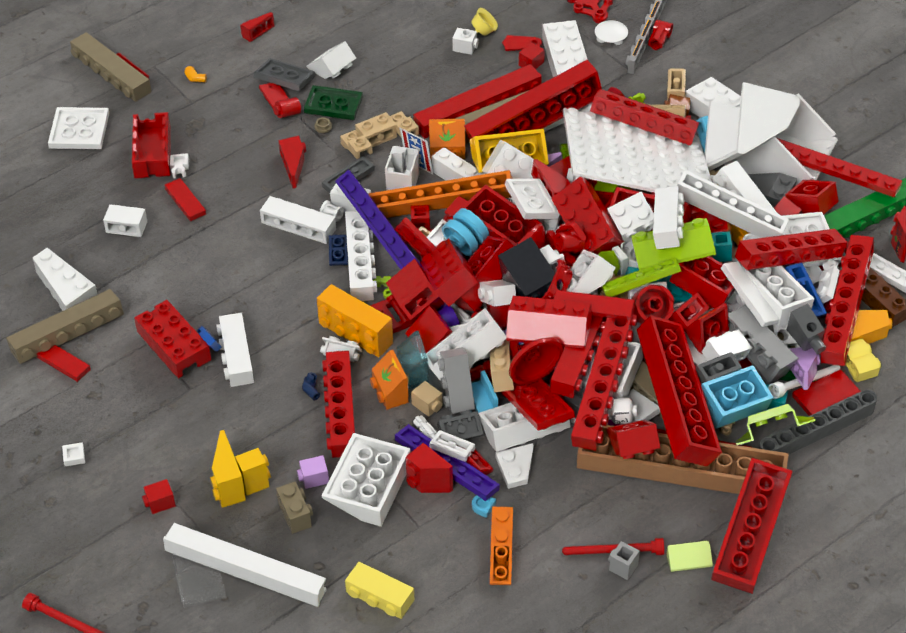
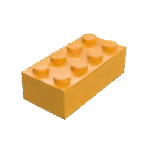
(355, 320)

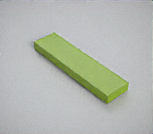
(641, 277)

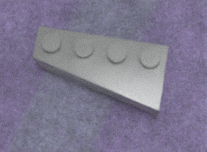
(768, 352)

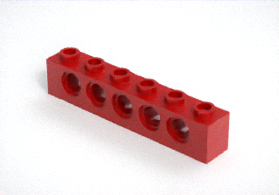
(644, 116)
(790, 249)
(340, 401)

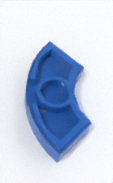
(209, 339)

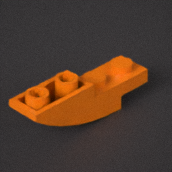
(501, 546)

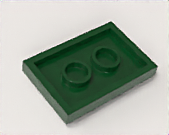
(333, 102)

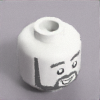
(622, 411)

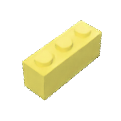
(379, 590)

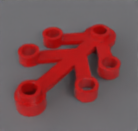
(598, 14)

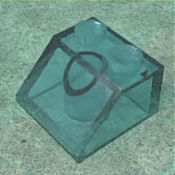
(413, 360)

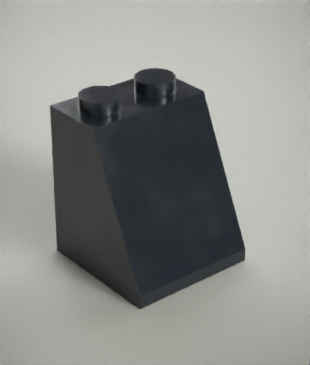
(527, 269)

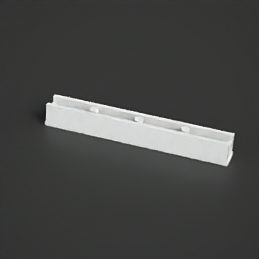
(245, 564)

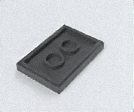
(284, 74)

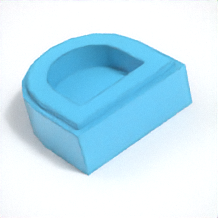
(483, 507)

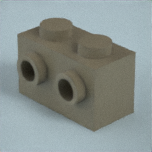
(294, 507)

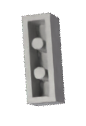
(456, 380)

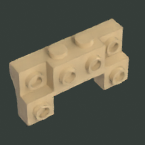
(377, 131)

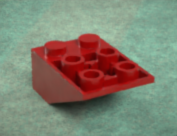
(413, 290)

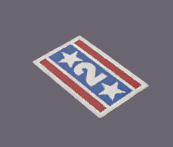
(412, 141)

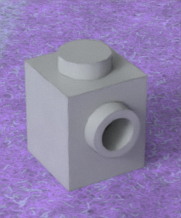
(624, 560)

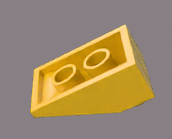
(226, 477)

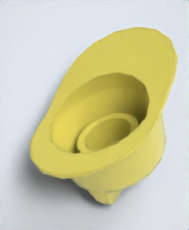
(484, 22)

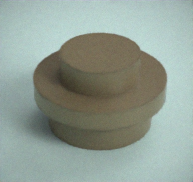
(323, 125)

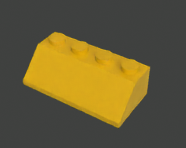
(529, 142)

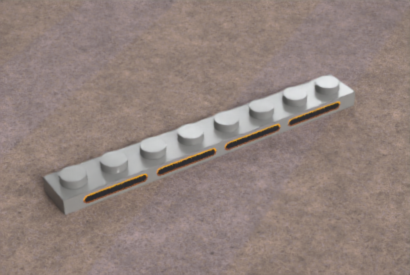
(645, 32)

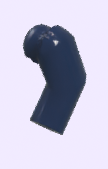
(309, 386)

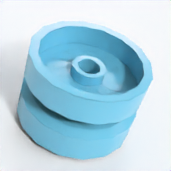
(465, 231)

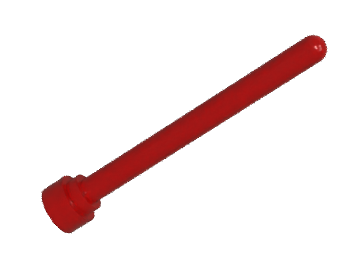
(655, 546)
(33, 603)

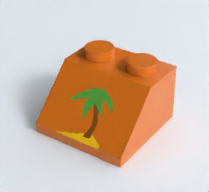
(447, 134)
(390, 381)

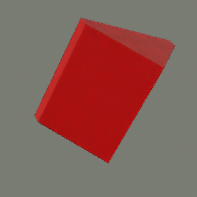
(707, 326)

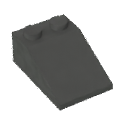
(773, 185)

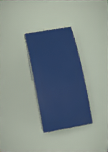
(338, 250)

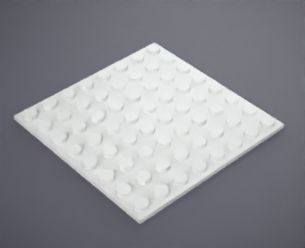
(628, 155)

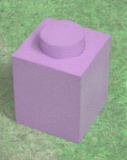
(313, 472)

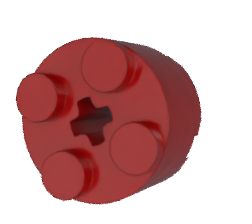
(662, 301)

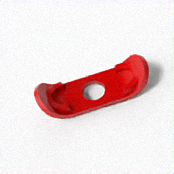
(564, 274)

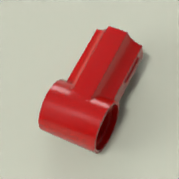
(661, 31)

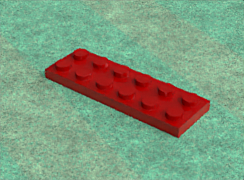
(538, 404)

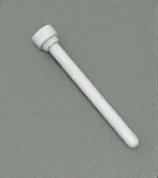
(779, 389)

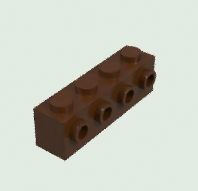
(882, 296)

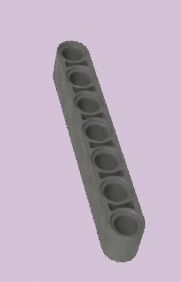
(826, 423)

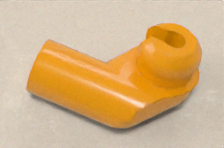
(192, 75)

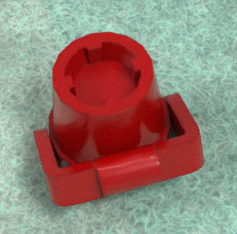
(569, 238)

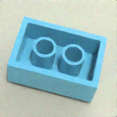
(736, 396)

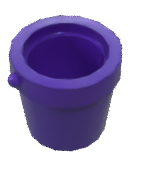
(449, 316)

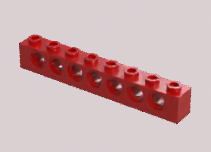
(847, 299)
(589, 437)

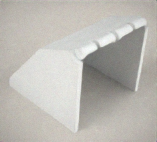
(738, 130)
(804, 130)

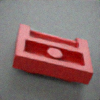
(383, 306)

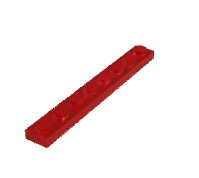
(844, 170)

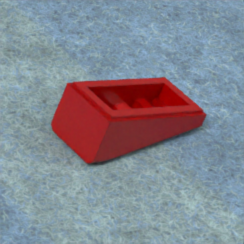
(251, 29)

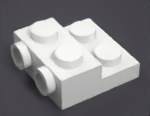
(632, 216)

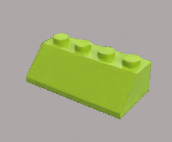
(695, 244)

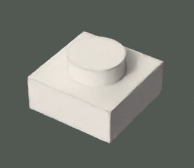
(73, 454)

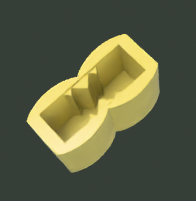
(861, 361)

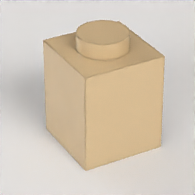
(427, 398)

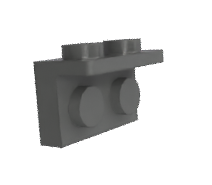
(464, 426)

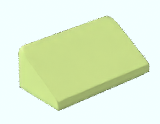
(689, 556)

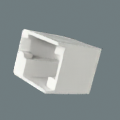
(402, 168)

